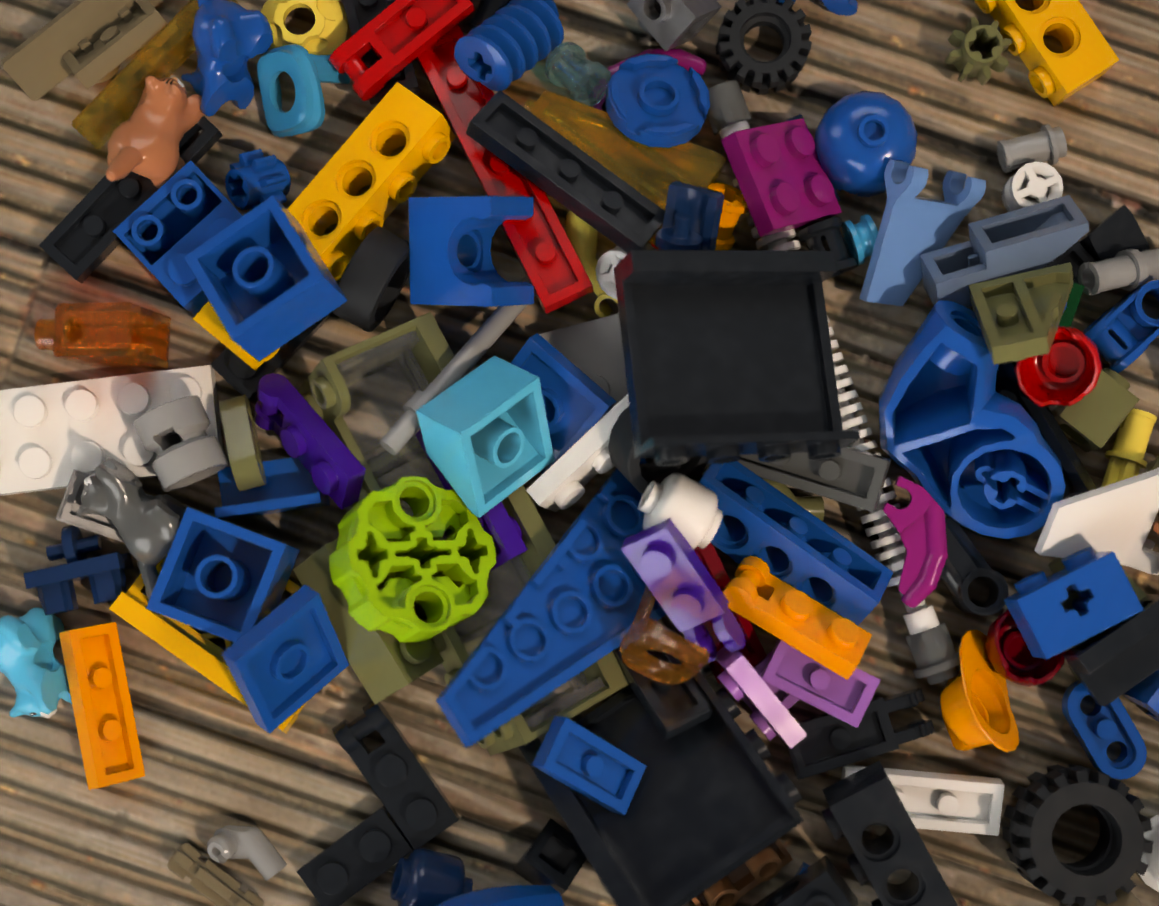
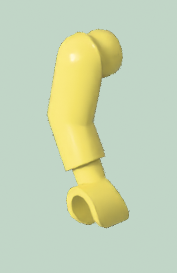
(584, 241)

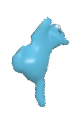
(31, 664)

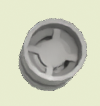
(180, 462)

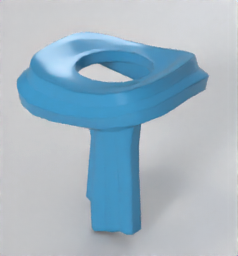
(307, 73)

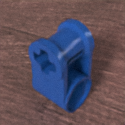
(1125, 329)

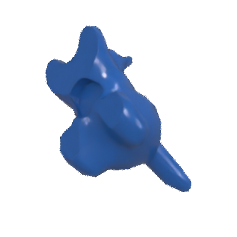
(224, 42)

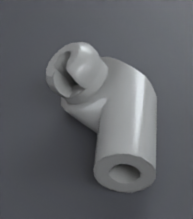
(246, 843)

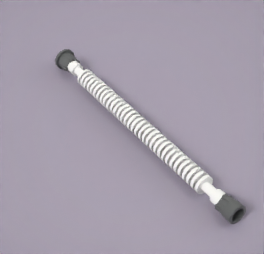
(928, 638)

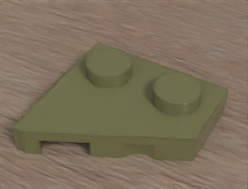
(1021, 311)

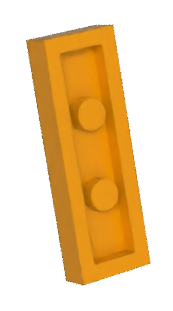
(102, 705)

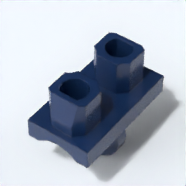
(690, 218)
(56, 583)

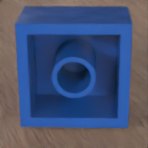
(265, 279)
(221, 576)

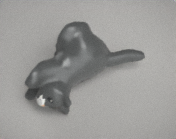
(143, 521)

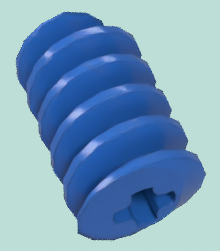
(510, 42)

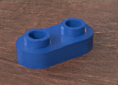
(1102, 728)

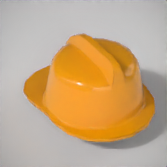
(977, 701)

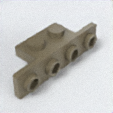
(83, 40)

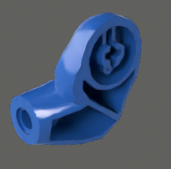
(961, 437)

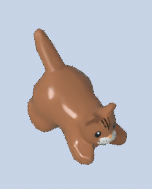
(152, 135)

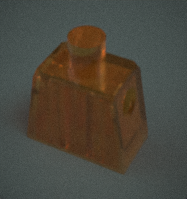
(106, 335)

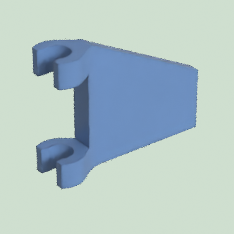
(914, 228)

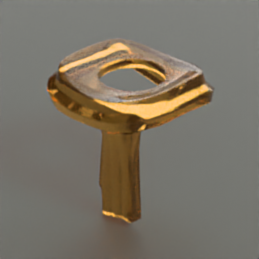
(650, 635)

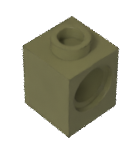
(1098, 413)

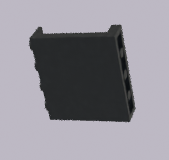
(729, 355)
(696, 810)

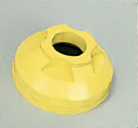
(327, 34)

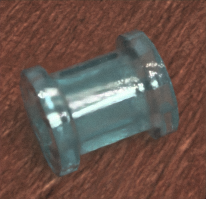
(571, 69)

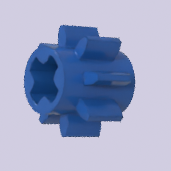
(256, 180)

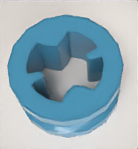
(860, 238)

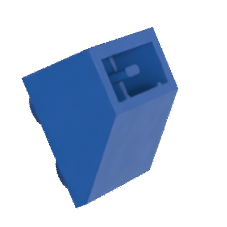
(172, 225)

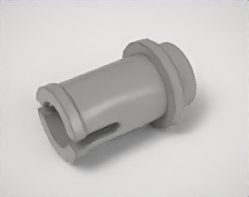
(1039, 146)

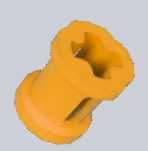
(733, 207)

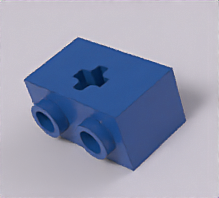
(1102, 602)

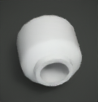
(687, 504)

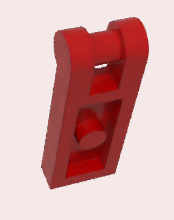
(397, 38)

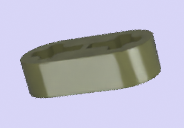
(242, 443)

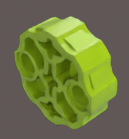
(446, 586)

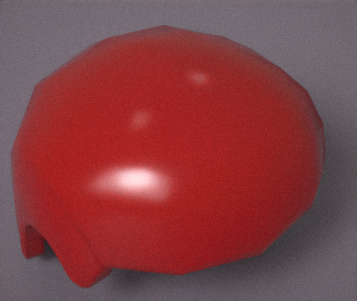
(1063, 373)

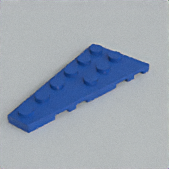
(559, 621)

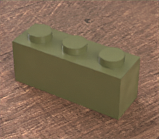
(375, 656)

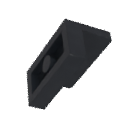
(1119, 655)

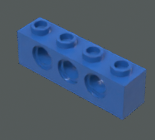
(793, 543)

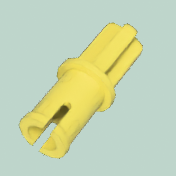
(1129, 447)

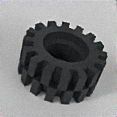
(758, 73)

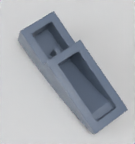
(1003, 247)

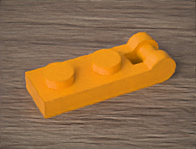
(795, 617)

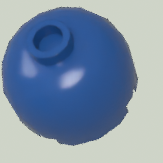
(860, 138)

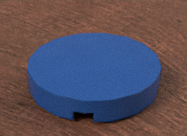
(657, 101)

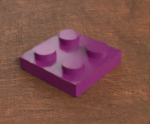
(781, 176)

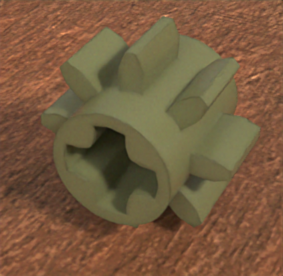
(985, 39)

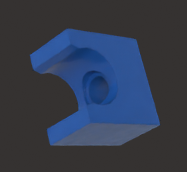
(453, 250)

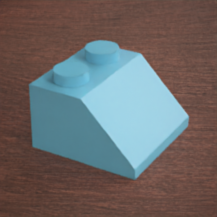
(488, 433)

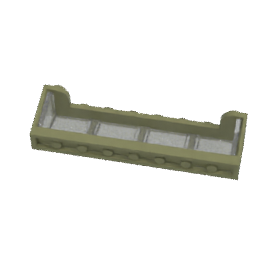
(360, 399)

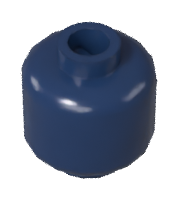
(428, 878)

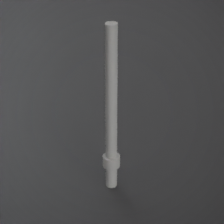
(455, 370)

